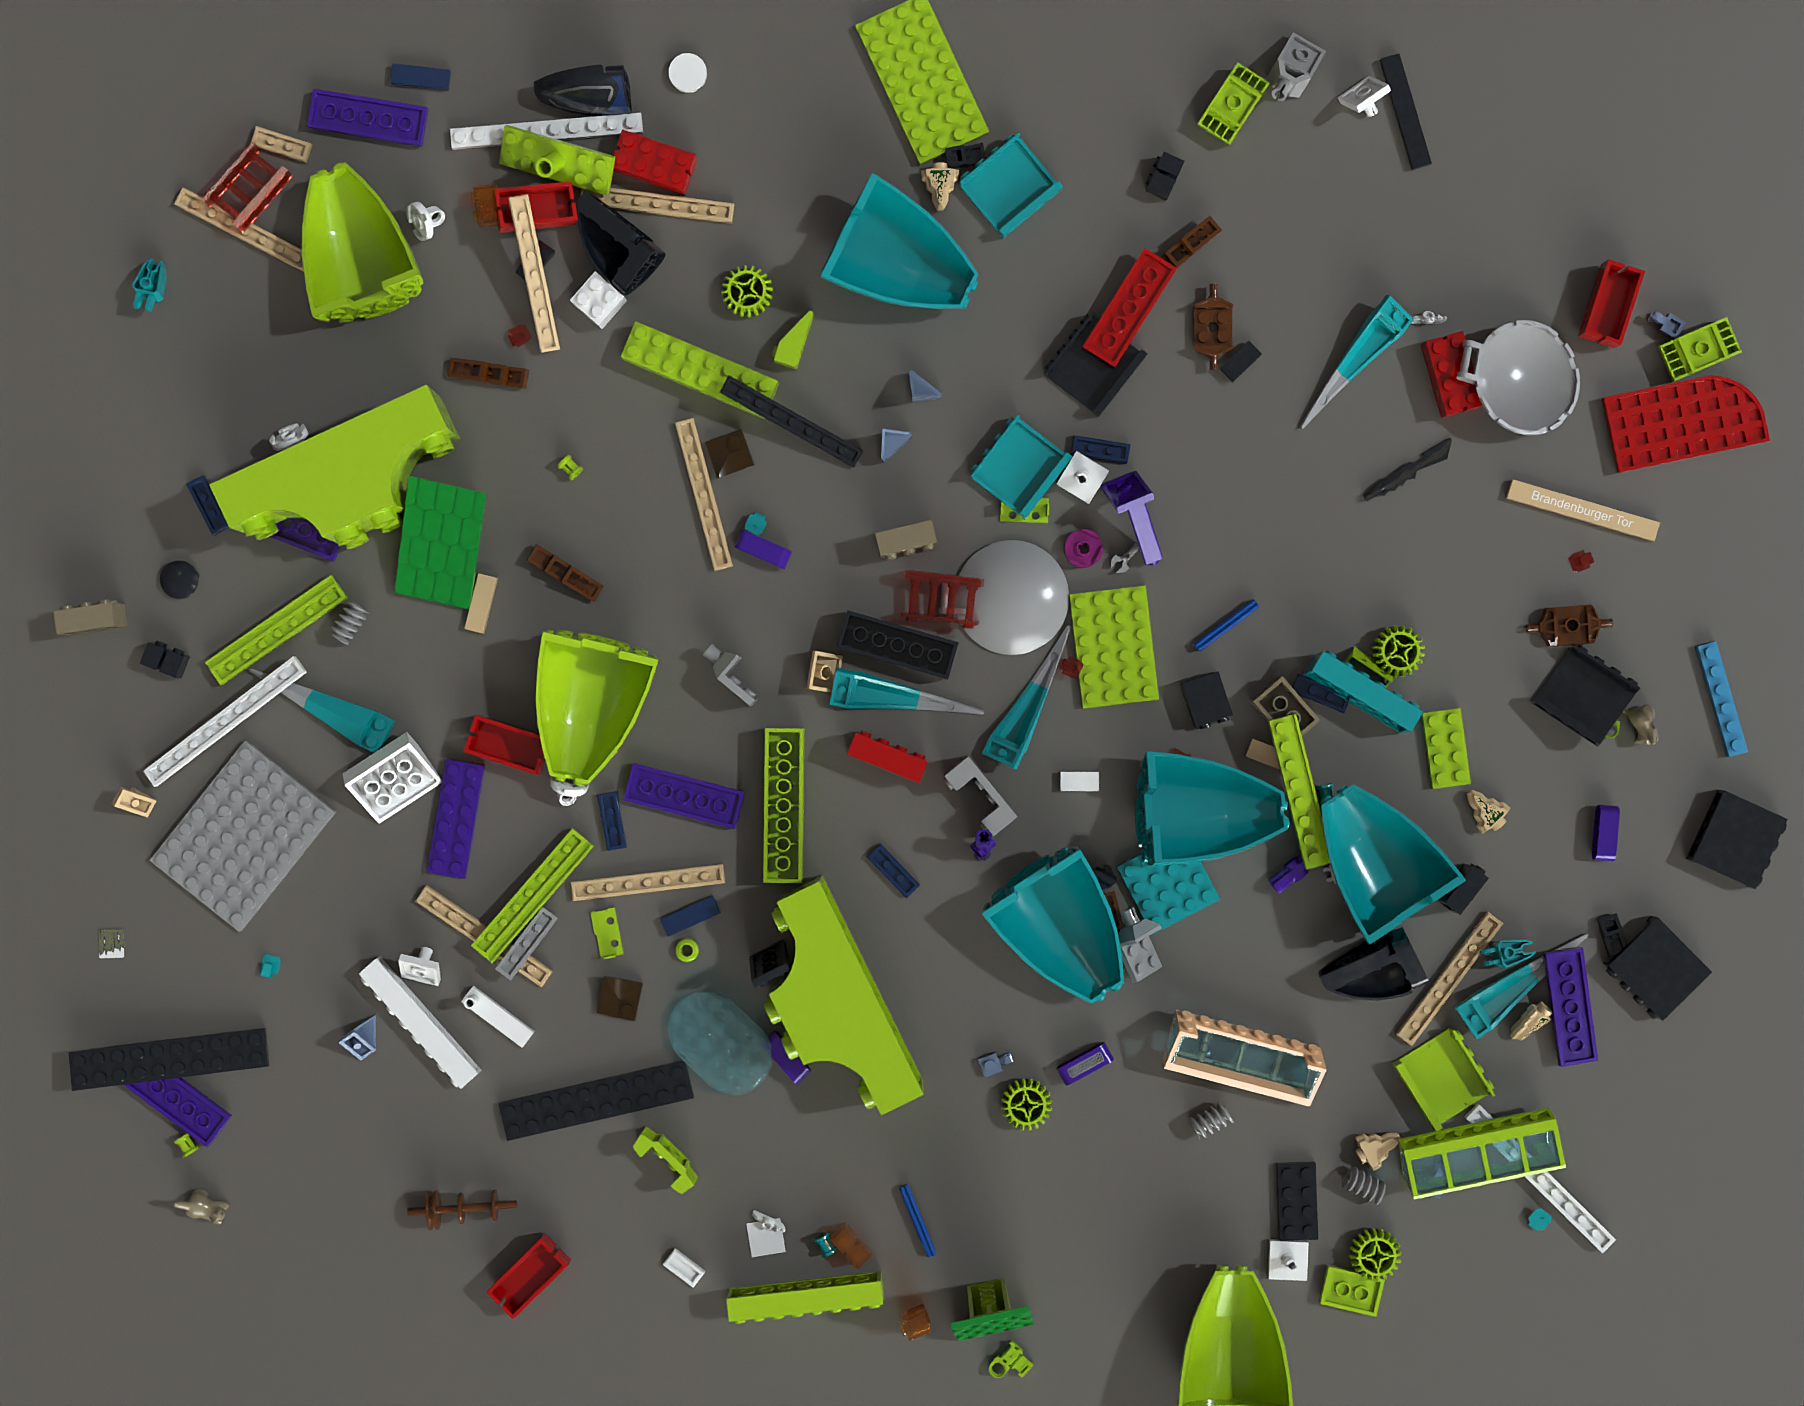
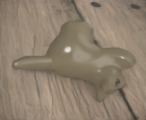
(1642, 720)
(202, 1207)

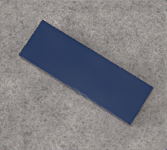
(420, 77)
(1101, 449)
(207, 505)
(1319, 693)
(612, 821)
(893, 870)
(690, 916)

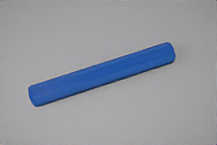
(1225, 625)
(917, 1220)

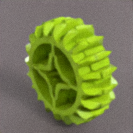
(744, 298)
(1402, 657)
(1033, 1101)
(1391, 1254)

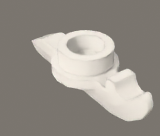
(1428, 318)
(768, 1222)

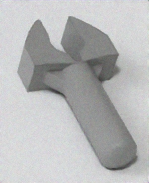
(1125, 558)

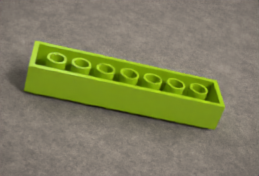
(691, 365)
(783, 805)
(805, 1296)

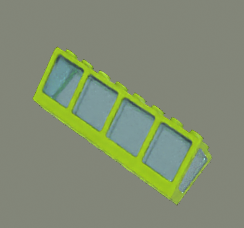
(1481, 1153)

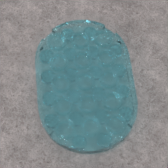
(720, 1043)

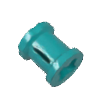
(1325, 790)
(825, 1244)

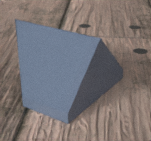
(921, 389)
(892, 441)
(361, 1040)

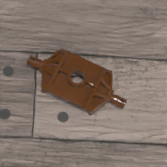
(1220, 313)
(1554, 625)

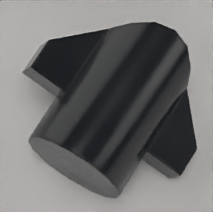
(1105, 877)

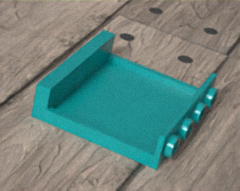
(1009, 185)
(1019, 467)

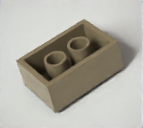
(906, 540)
(90, 617)
(1282, 700)

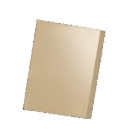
(823, 671)

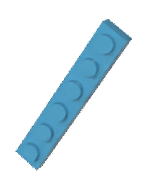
(1721, 699)

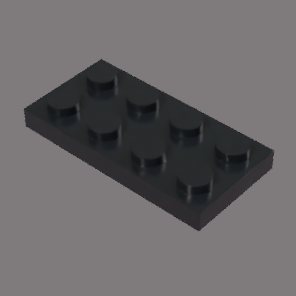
(769, 964)
(1297, 1201)

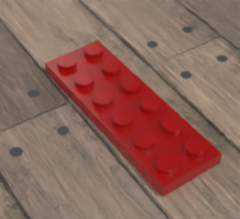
(1129, 307)

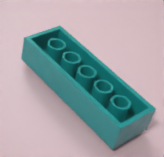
(1364, 693)

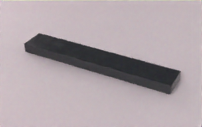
(1405, 111)

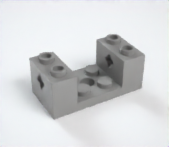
(996, 818)

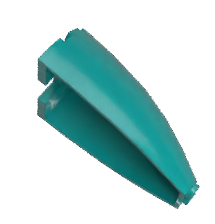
(899, 253)
(1202, 810)
(1382, 861)
(1061, 924)

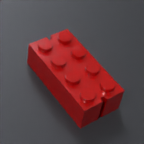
(654, 162)
(547, 203)
(1611, 303)
(1443, 362)
(506, 744)
(887, 757)
(528, 1276)

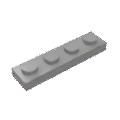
(526, 943)

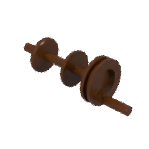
(434, 1209)

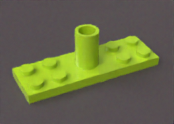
(557, 159)

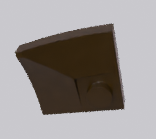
(729, 453)
(620, 998)

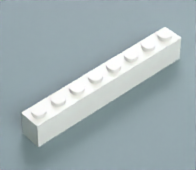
(420, 1022)

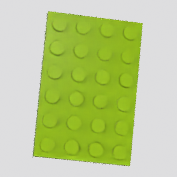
(1114, 646)

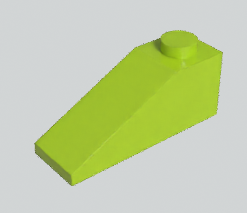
(792, 345)

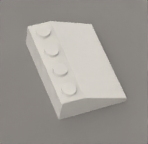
(391, 778)

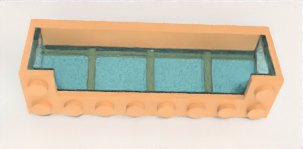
(1243, 1058)

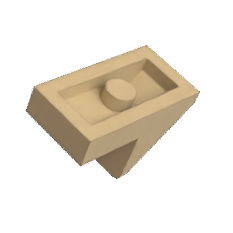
(134, 801)

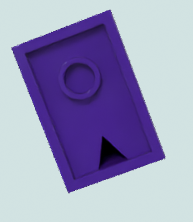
(1131, 495)

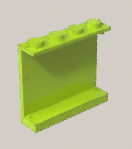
(1443, 1077)

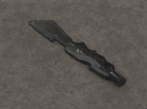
(1408, 471)

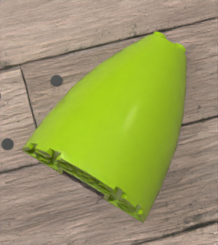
(353, 250)
(587, 700)
(1234, 1347)

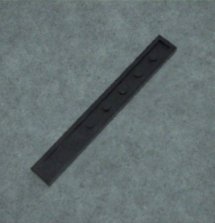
(790, 421)

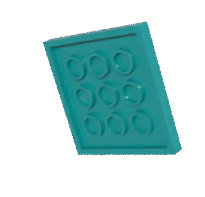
(1167, 891)

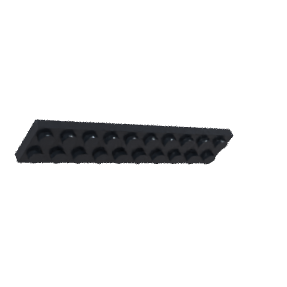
(168, 1059)
(596, 1100)

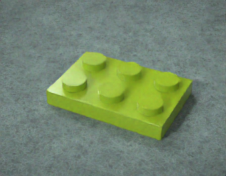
(1350, 1291)

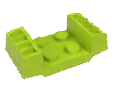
(1233, 103)
(1699, 349)
(676, 1159)

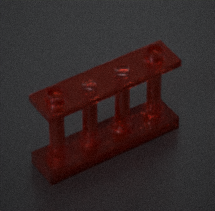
(254, 205)
(953, 583)

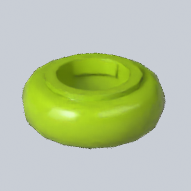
(681, 956)

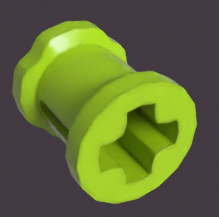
(570, 467)
(186, 1145)

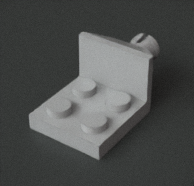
(1294, 67)
(723, 665)
(1136, 947)

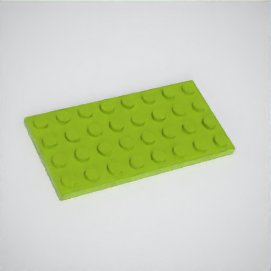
(922, 79)

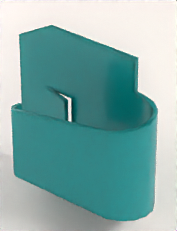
(755, 523)
(269, 969)
(1539, 1219)

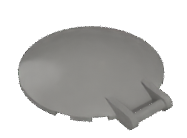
(1523, 376)
(1020, 598)

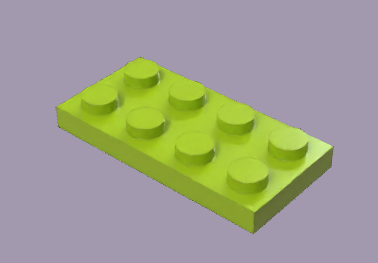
(1445, 748)

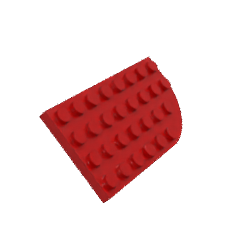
(1682, 421)

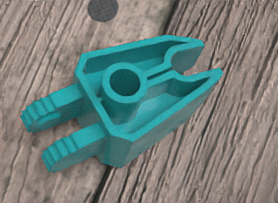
(150, 284)
(1504, 953)

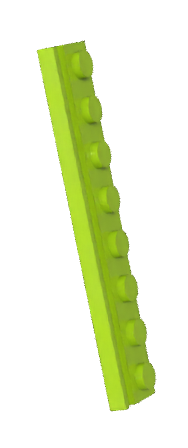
(276, 630)
(1299, 790)
(532, 895)

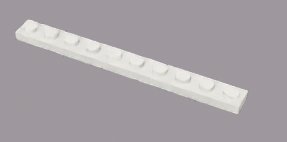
(558, 129)
(225, 721)
(1559, 1197)

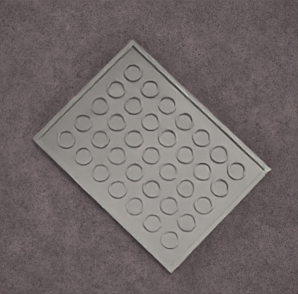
(243, 836)

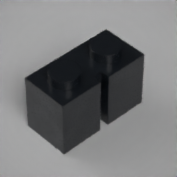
(1165, 175)
(166, 660)

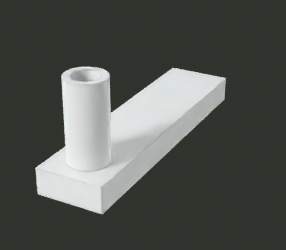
(497, 1016)

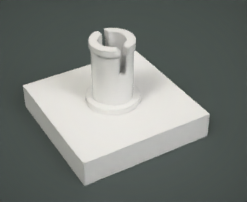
(1364, 95)
(1082, 477)
(420, 968)
(1288, 1260)

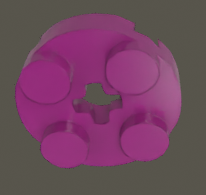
(1093, 543)

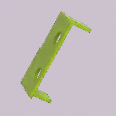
(1041, 508)
(1370, 663)
(606, 932)

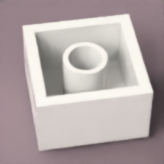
(598, 300)

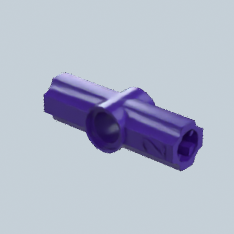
(982, 845)
(1291, 872)

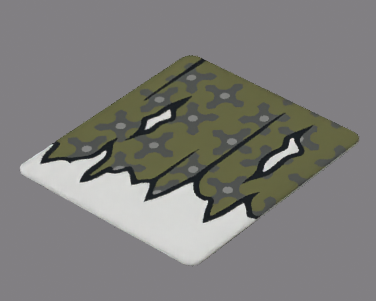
(111, 943)

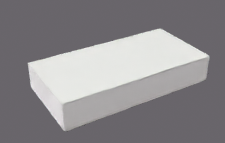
(1079, 781)
(684, 1267)

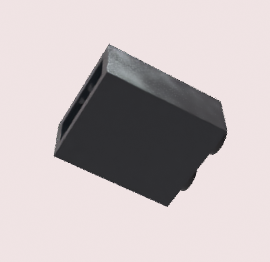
(1206, 700)
(1462, 895)

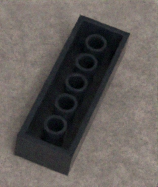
(897, 644)

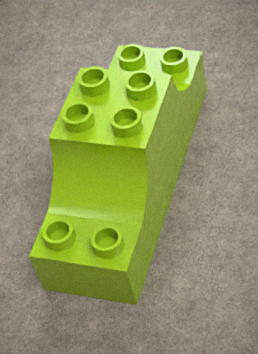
(344, 476)
(834, 1003)

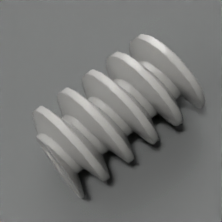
(348, 622)
(1211, 1120)
(1364, 1183)

